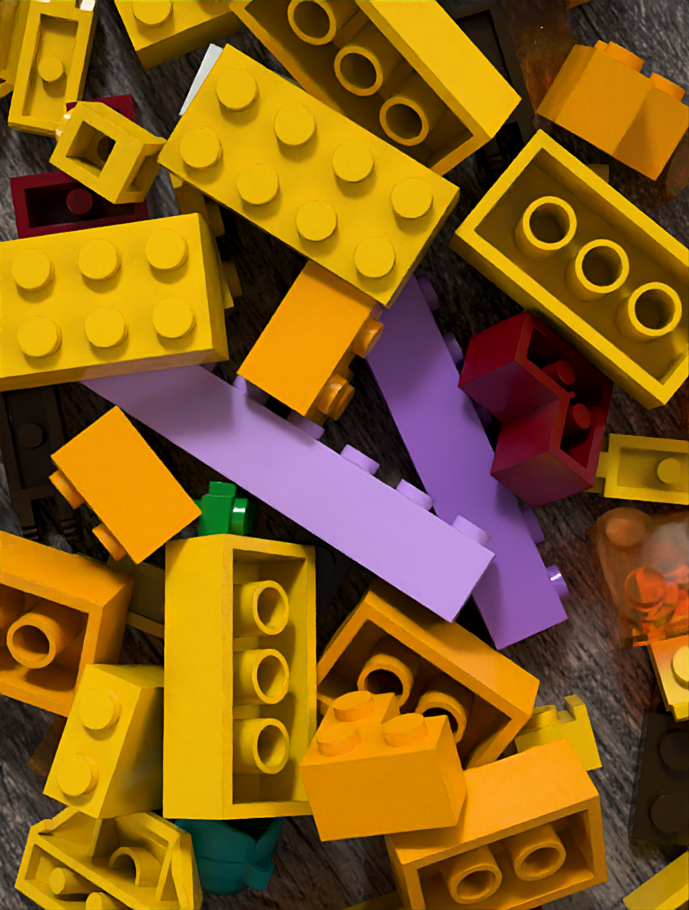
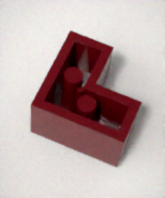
(62, 204)
(548, 406)

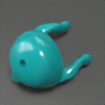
(234, 852)

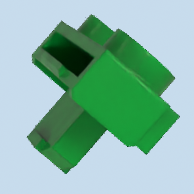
(227, 511)

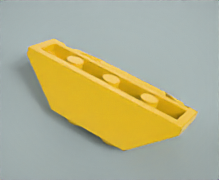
(109, 864)

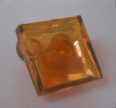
(643, 572)

